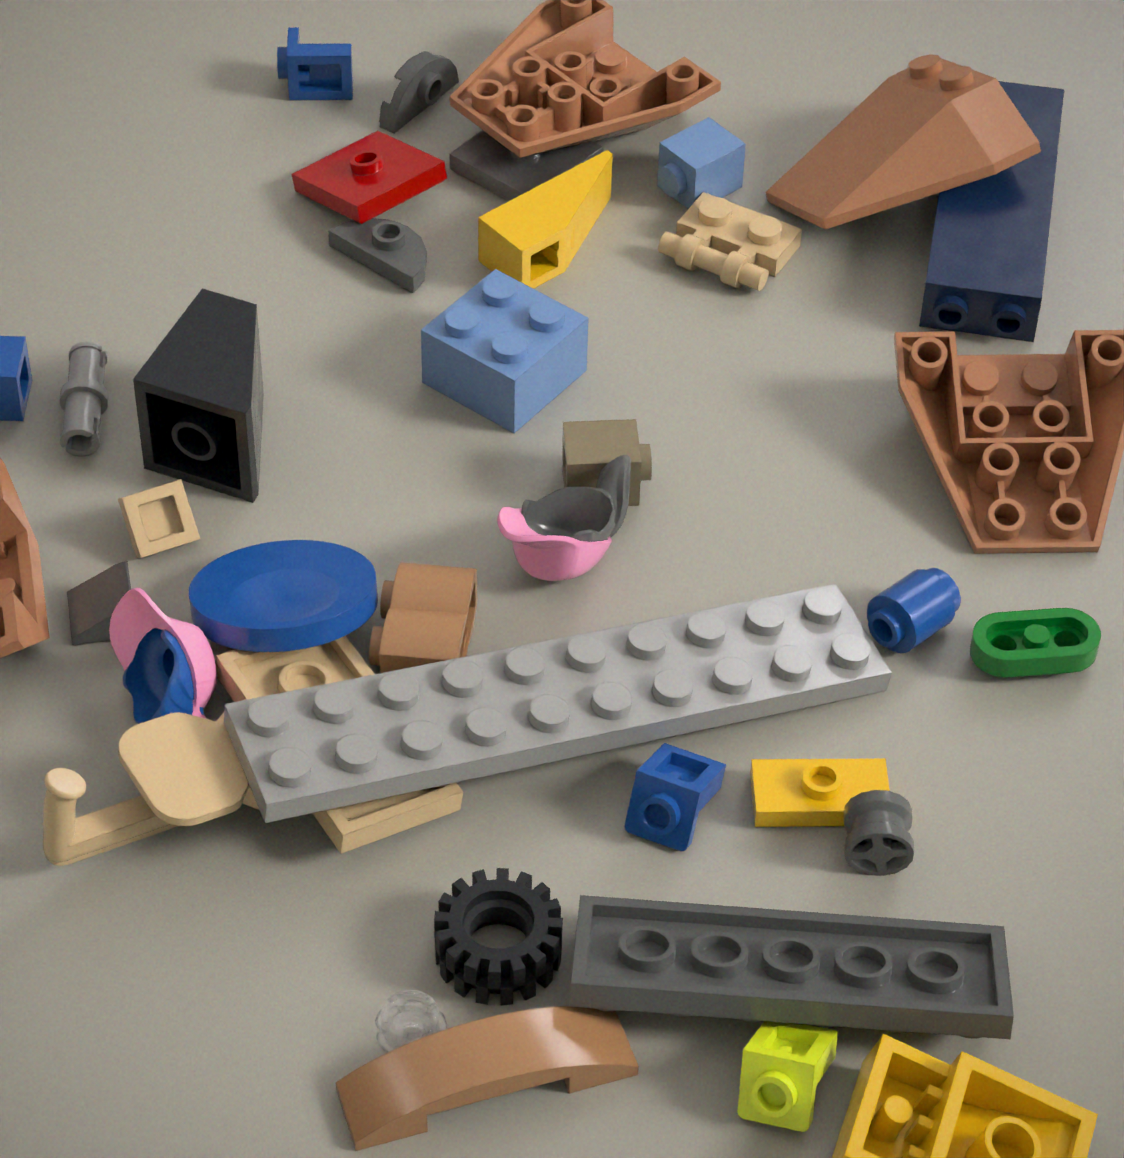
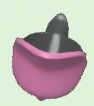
(569, 527)

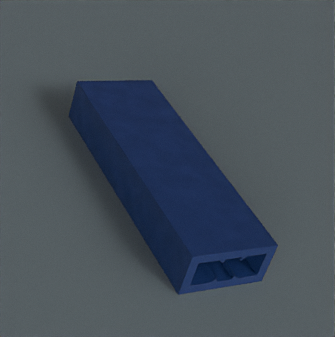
(995, 236)

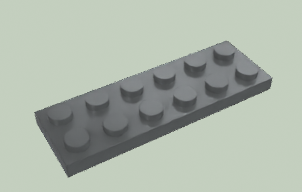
(792, 967)

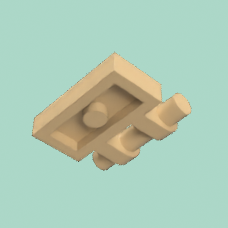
(731, 242)

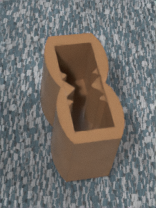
(426, 616)

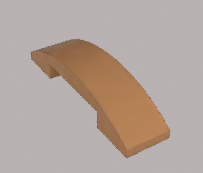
(480, 1062)

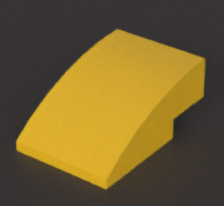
(969, 1109)

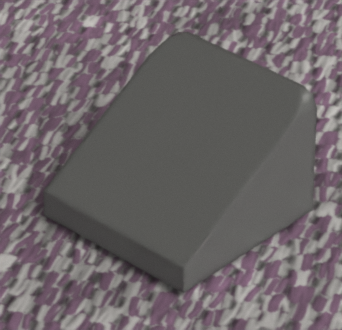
(94, 602)

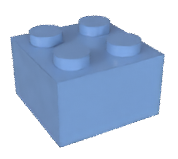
(504, 350)

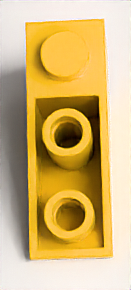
(545, 227)

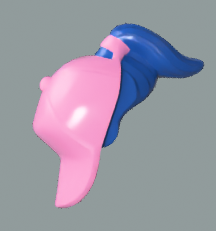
(163, 659)

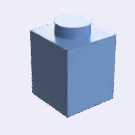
(700, 161)

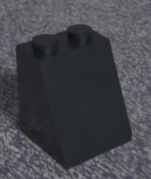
(205, 398)

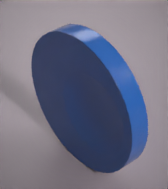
(283, 595)

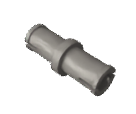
(83, 399)

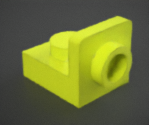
(782, 1073)

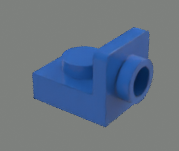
(316, 69)
(670, 794)

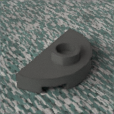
(422, 84)
(384, 248)

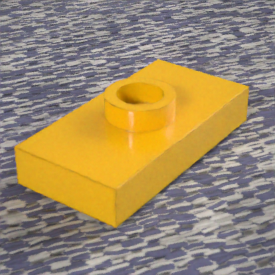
(810, 789)

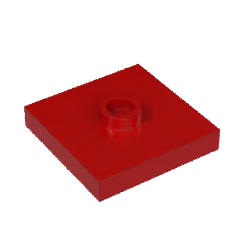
(369, 176)

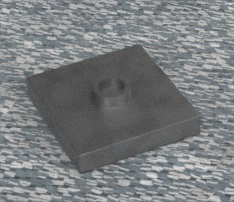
(507, 175)

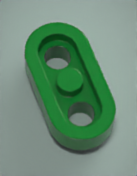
(1035, 642)

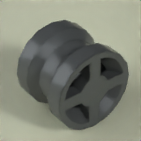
(878, 832)

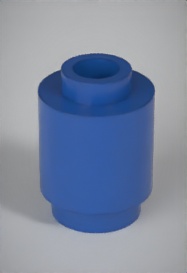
(913, 609)

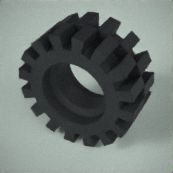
(495, 969)

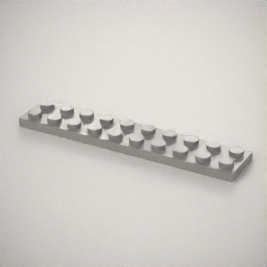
(550, 701)

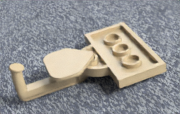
(194, 775)

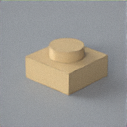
(158, 519)

